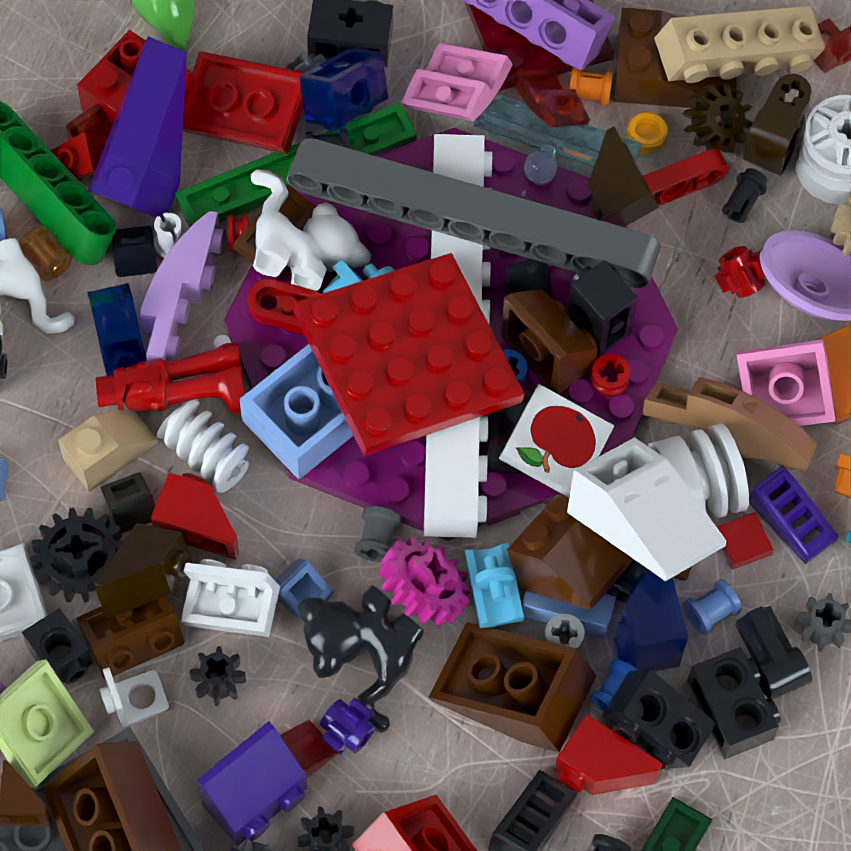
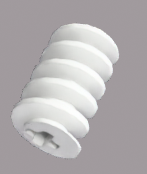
(204, 447)

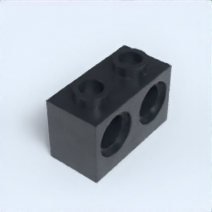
(725, 704)
(662, 710)

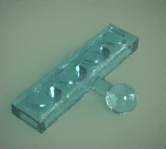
(520, 123)

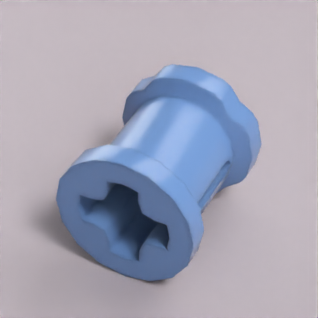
(712, 607)

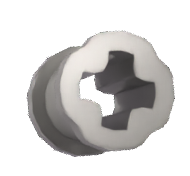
(574, 630)

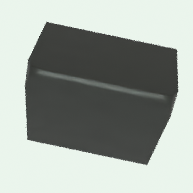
(129, 501)

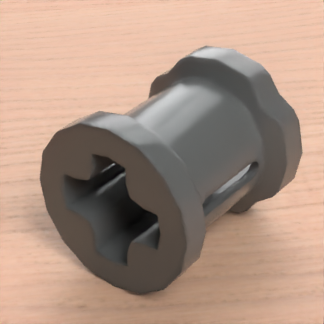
(376, 532)

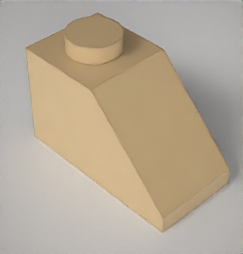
(105, 445)

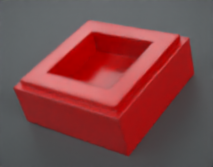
(745, 541)

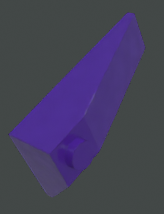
(145, 143)

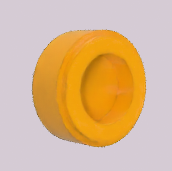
(649, 130)

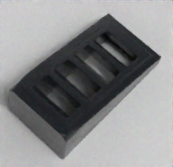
(512, 837)

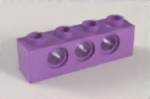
(564, 27)

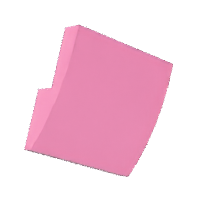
(457, 82)

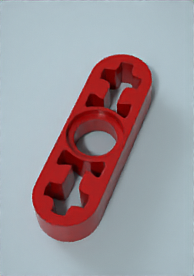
(687, 176)

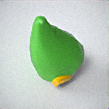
(169, 17)

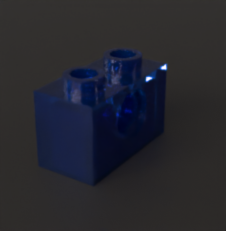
(344, 88)

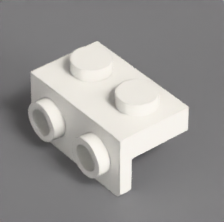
(230, 598)

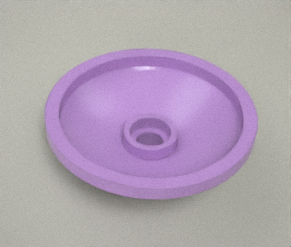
(809, 273)

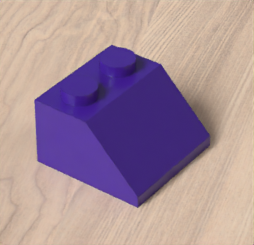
(253, 785)

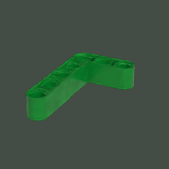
(52, 191)

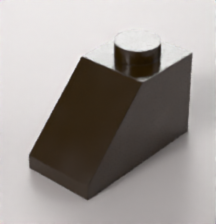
(618, 184)
(142, 569)

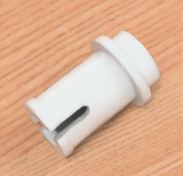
(167, 233)

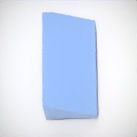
(594, 621)

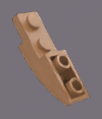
(754, 425)

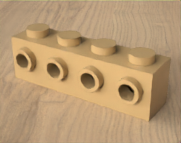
(739, 43)

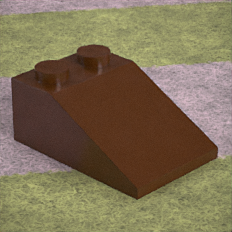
(639, 68)
(515, 684)

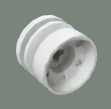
(825, 151)
(710, 468)

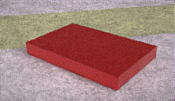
(243, 102)

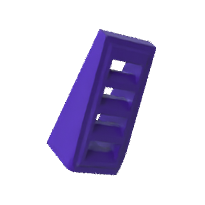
(804, 506)

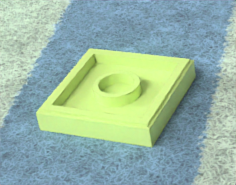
(39, 723)

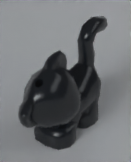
(339, 633)

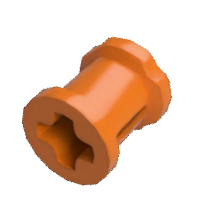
(592, 85)

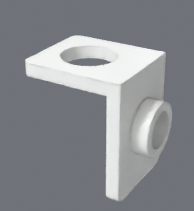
(117, 697)

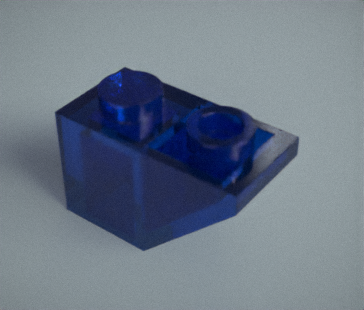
(117, 327)

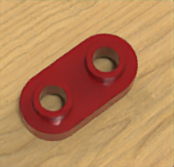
(284, 297)

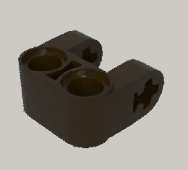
(778, 125)

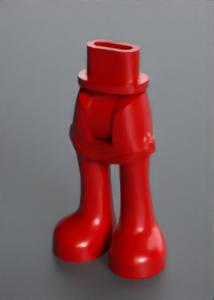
(152, 383)

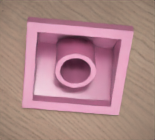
(790, 380)

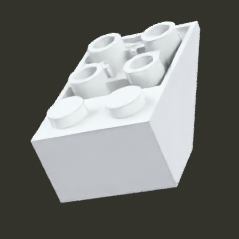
(643, 509)

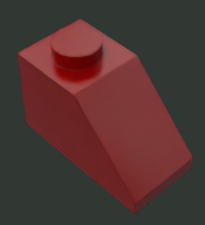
(193, 509)
(604, 761)

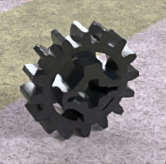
(61, 555)

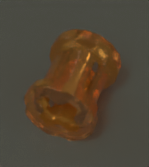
(44, 253)

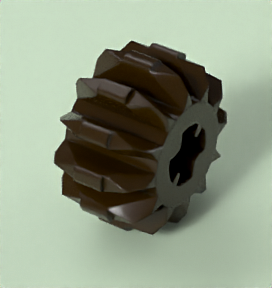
(715, 102)

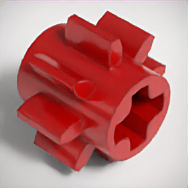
(740, 272)

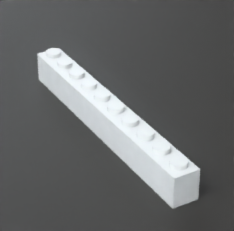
(453, 453)

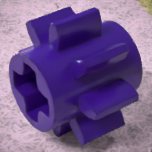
(347, 726)

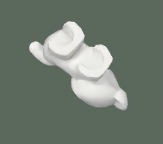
(307, 252)
(22, 281)

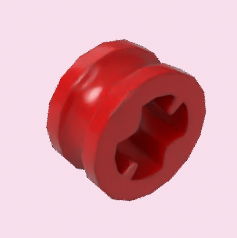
(236, 228)
(615, 362)

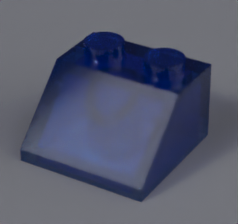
(651, 626)

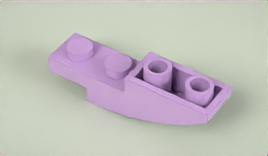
(177, 283)

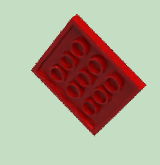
(408, 353)

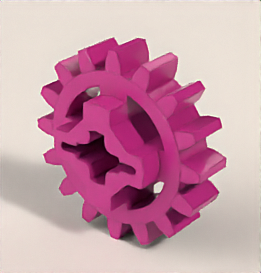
(424, 581)

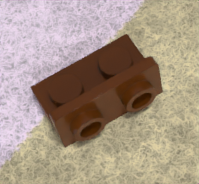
(131, 636)

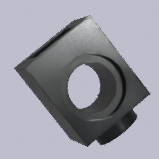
(57, 631)

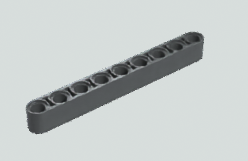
(471, 211)

